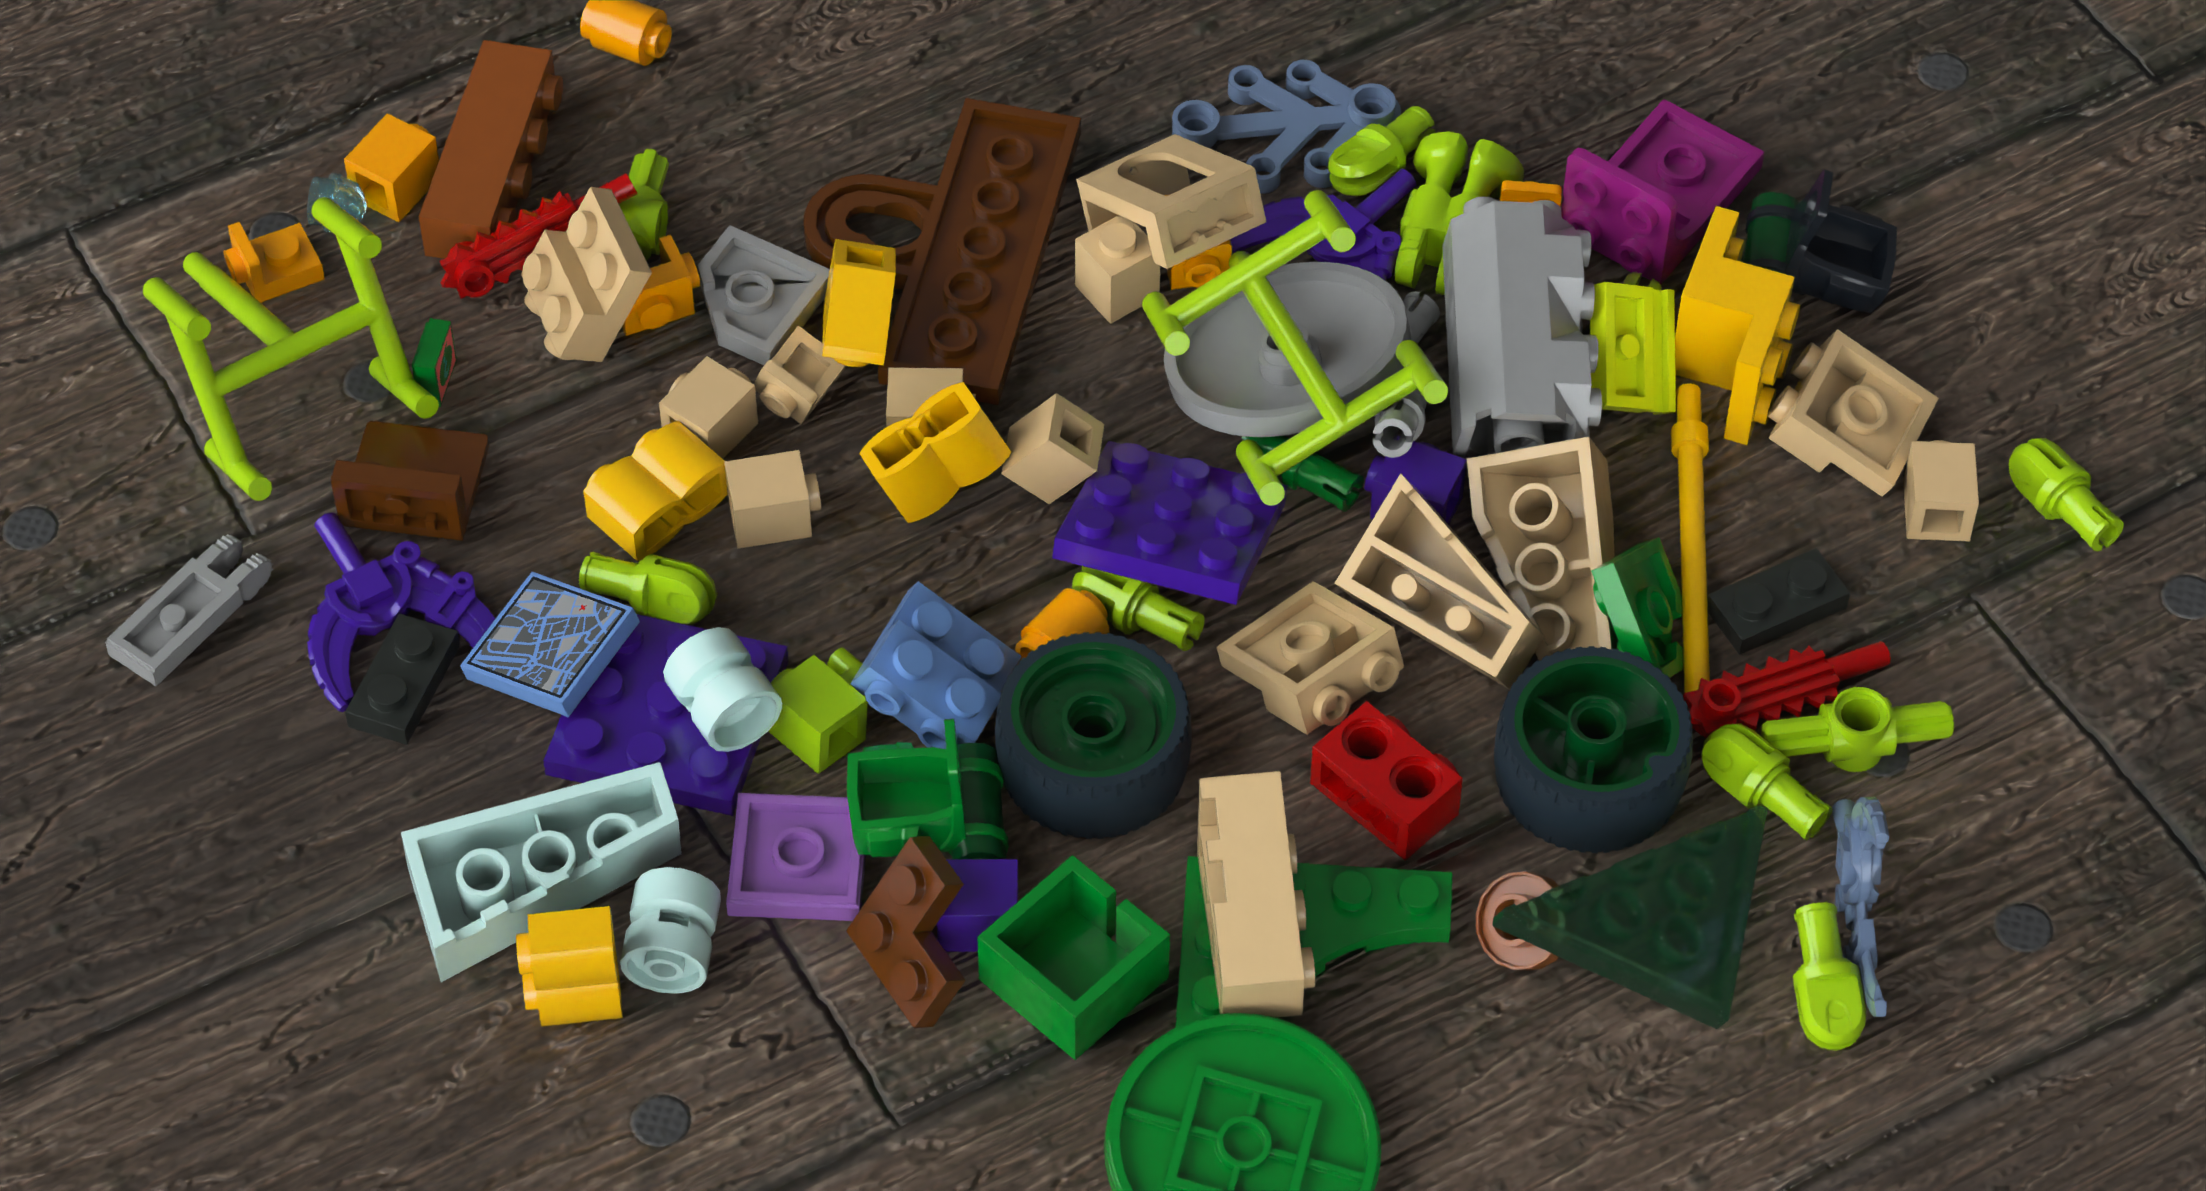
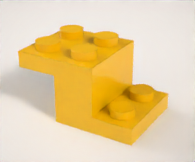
(1735, 326)

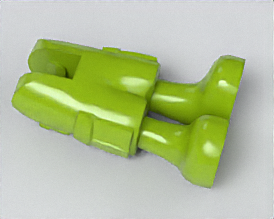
(1430, 208)

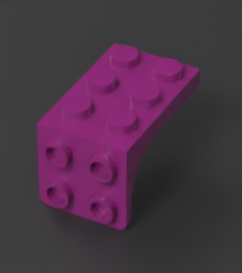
(1657, 189)

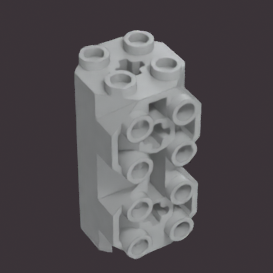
(1518, 327)

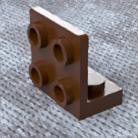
(411, 480)

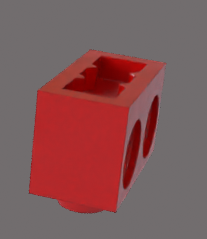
(1377, 787)

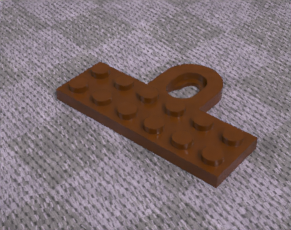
(977, 244)

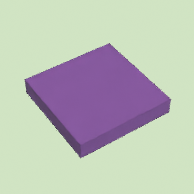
(794, 859)

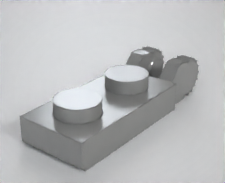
(187, 609)

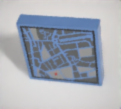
(550, 644)

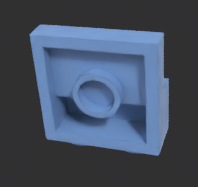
(935, 668)

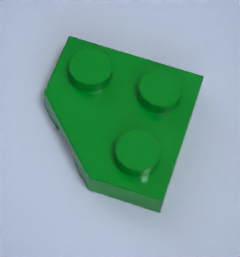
(1642, 602)

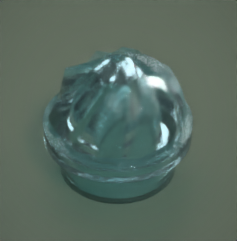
(341, 191)

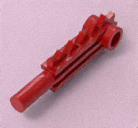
(492, 257)
(1778, 687)

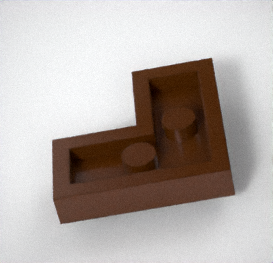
(897, 934)

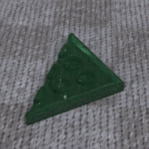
(1658, 920)

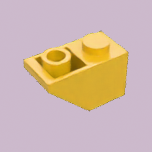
(858, 303)

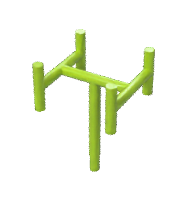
(1249, 275)
(282, 343)

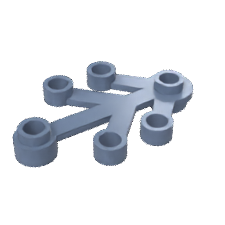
(1291, 118)

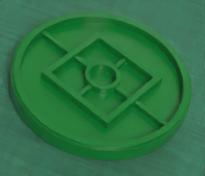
(1241, 1110)

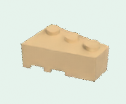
(1435, 587)
(1251, 896)

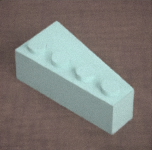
(535, 856)

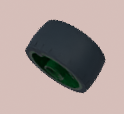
(1093, 735)
(1593, 749)

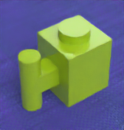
(820, 709)

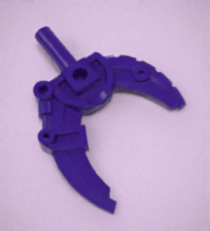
(1372, 250)
(371, 599)

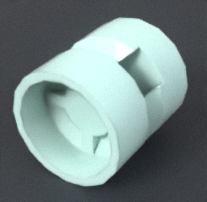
(722, 689)
(670, 930)

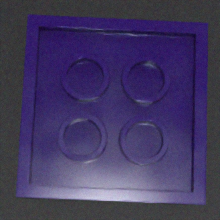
(1168, 523)
(637, 721)

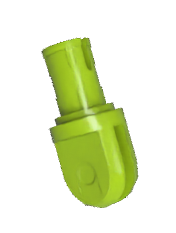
(1377, 152)
(2062, 491)
(653, 586)
(1139, 606)
(1760, 776)
(1827, 984)

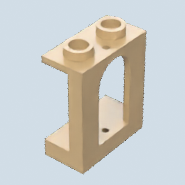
(1188, 218)

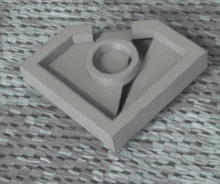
(758, 293)

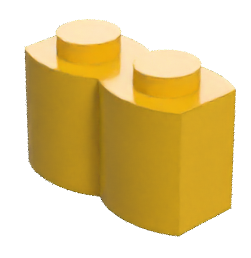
(935, 452)
(656, 489)
(570, 966)

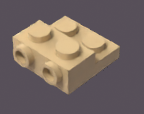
(585, 279)
(1850, 412)
(1314, 657)

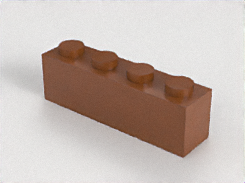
(490, 145)

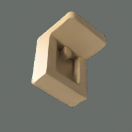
(797, 377)

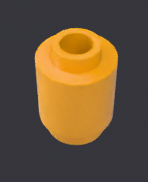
(626, 29)
(1065, 615)

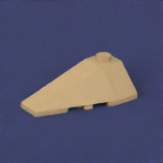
(1546, 529)

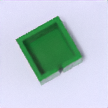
(1058, 961)

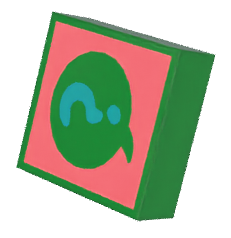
(435, 358)

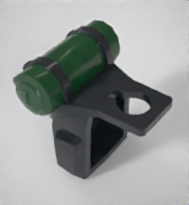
(1827, 248)

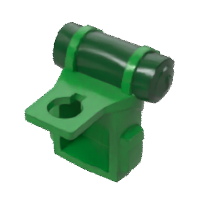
(927, 792)

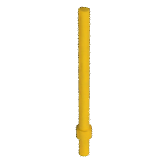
(1690, 446)

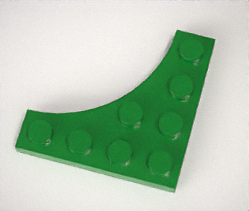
(1343, 913)

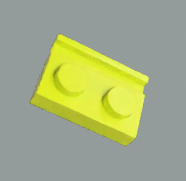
(1635, 348)

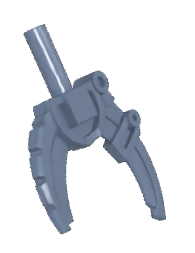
(1859, 857)

